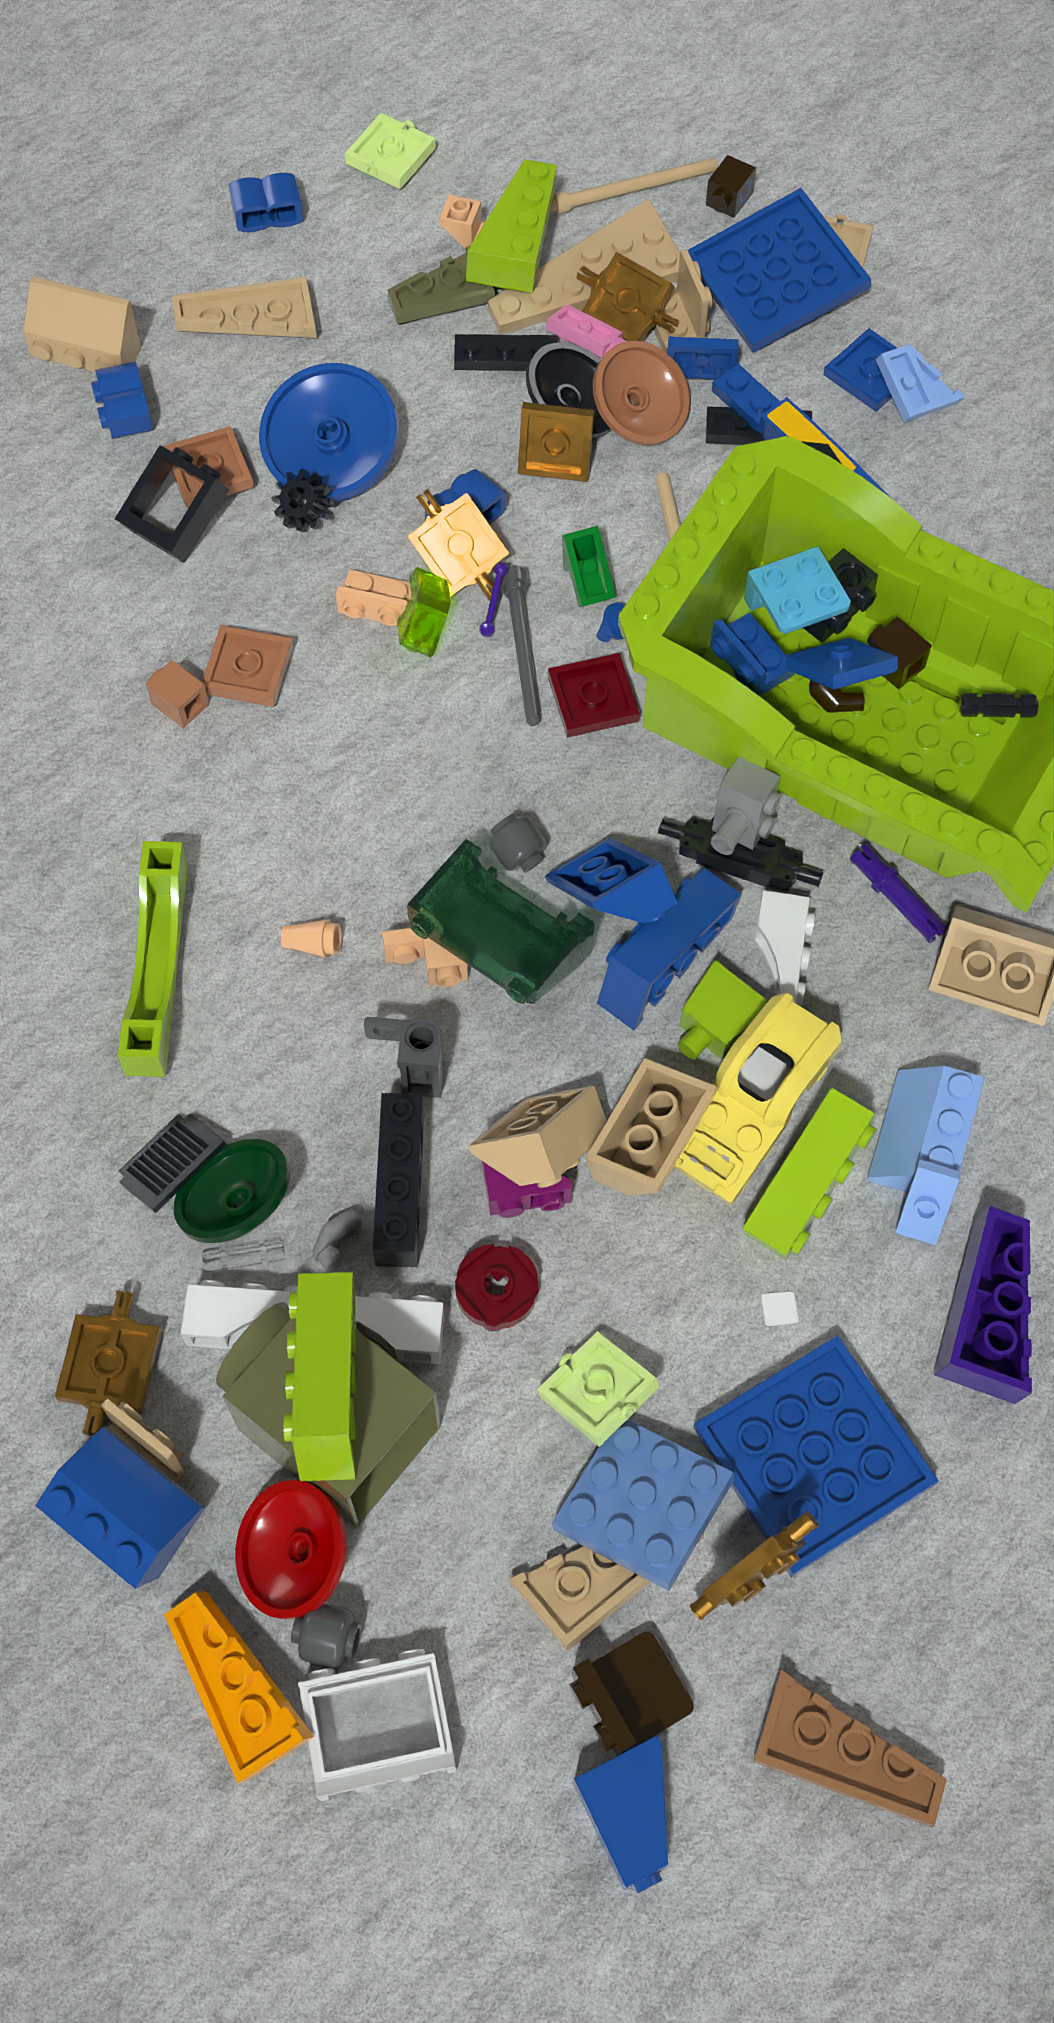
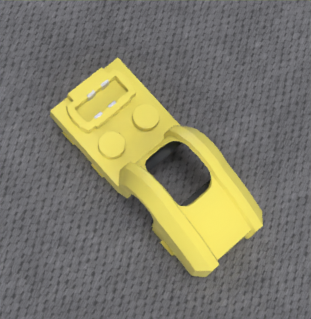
(740, 1124)

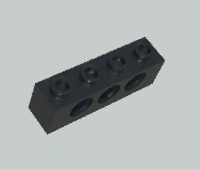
(399, 1180)

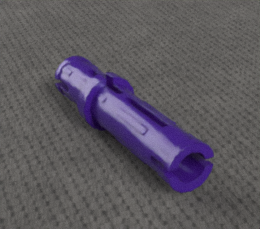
(886, 881)

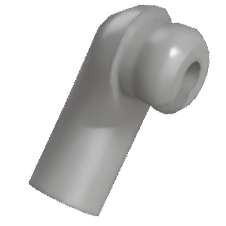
(329, 1236)

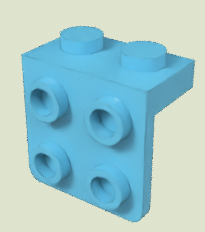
(797, 590)

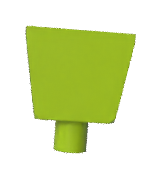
(718, 1013)

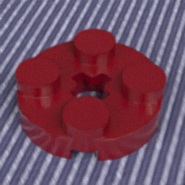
(496, 1310)

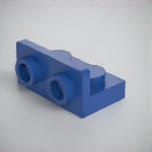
(703, 356)
(750, 653)

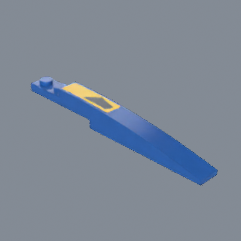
(777, 417)

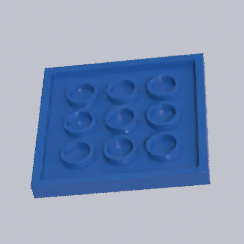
(778, 269)
(817, 1445)

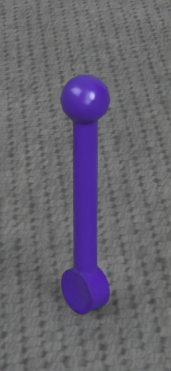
(486, 627)

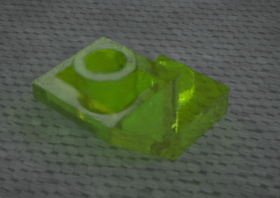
(426, 614)

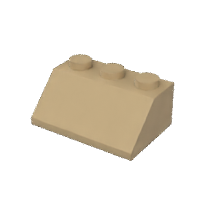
(79, 326)
(996, 966)
(648, 1129)
(542, 1136)

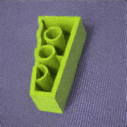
(513, 236)
(810, 1174)
(322, 1376)

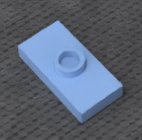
(928, 1202)

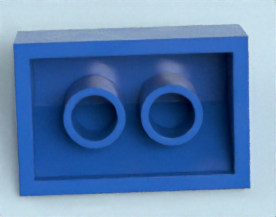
(616, 882)
(120, 1507)

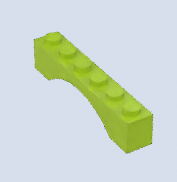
(150, 1006)

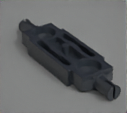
(764, 865)

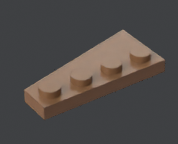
(831, 1750)

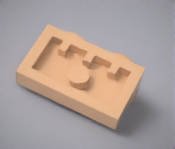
(373, 597)

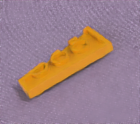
(238, 1695)

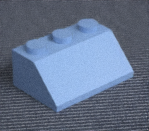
(926, 1121)

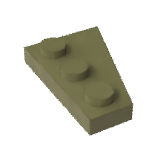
(437, 291)

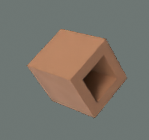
(177, 693)

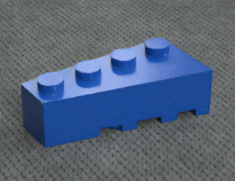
(666, 947)

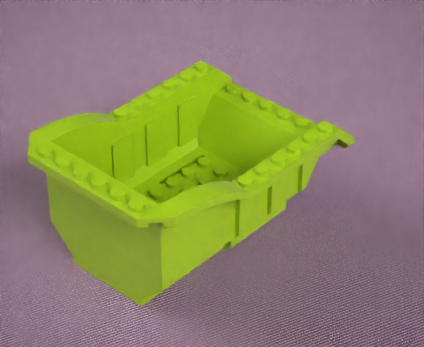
(908, 765)

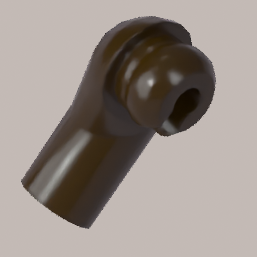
(836, 700)

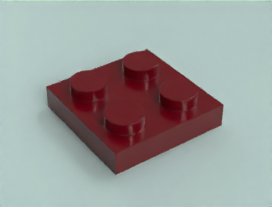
(593, 695)

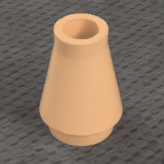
(315, 937)

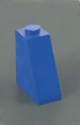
(629, 1813)

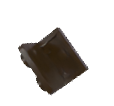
(631, 1693)

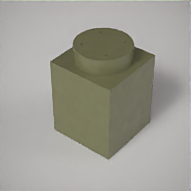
(391, 1409)

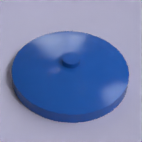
(333, 425)

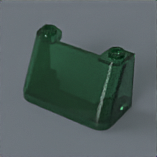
(497, 928)

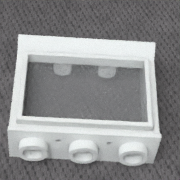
(376, 1723)

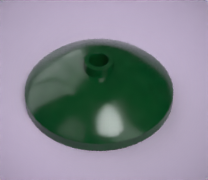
(233, 1192)

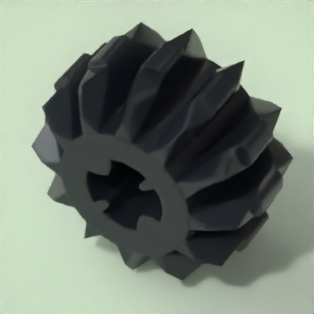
(292, 510)

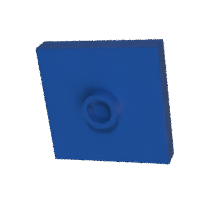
(841, 663)

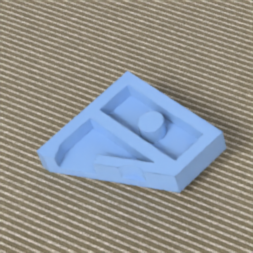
(915, 383)

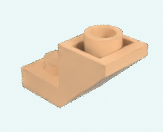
(462, 219)
(442, 966)

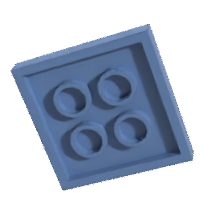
(644, 1503)

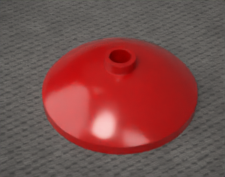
(275, 1545)

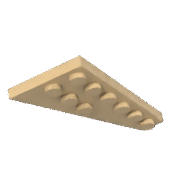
(635, 235)

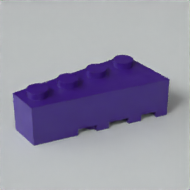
(988, 1321)

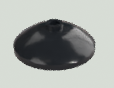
(564, 377)

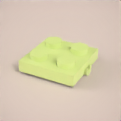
(390, 150)
(598, 1388)

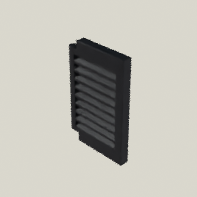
(170, 1161)

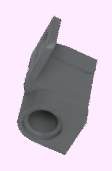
(418, 1053)

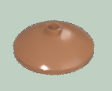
(652, 383)

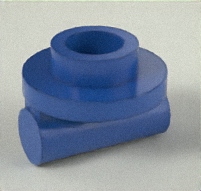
(609, 626)

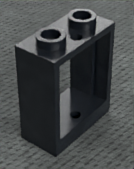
(196, 517)

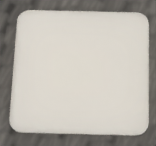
(779, 1308)

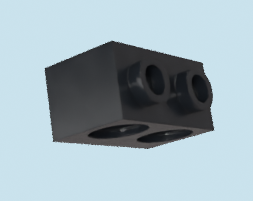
(858, 583)

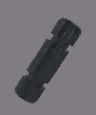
(998, 705)

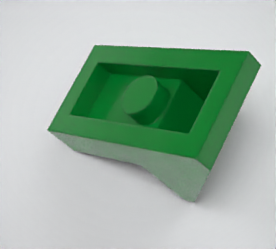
(587, 566)

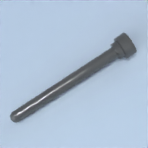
(514, 587)

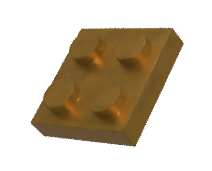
(555, 441)

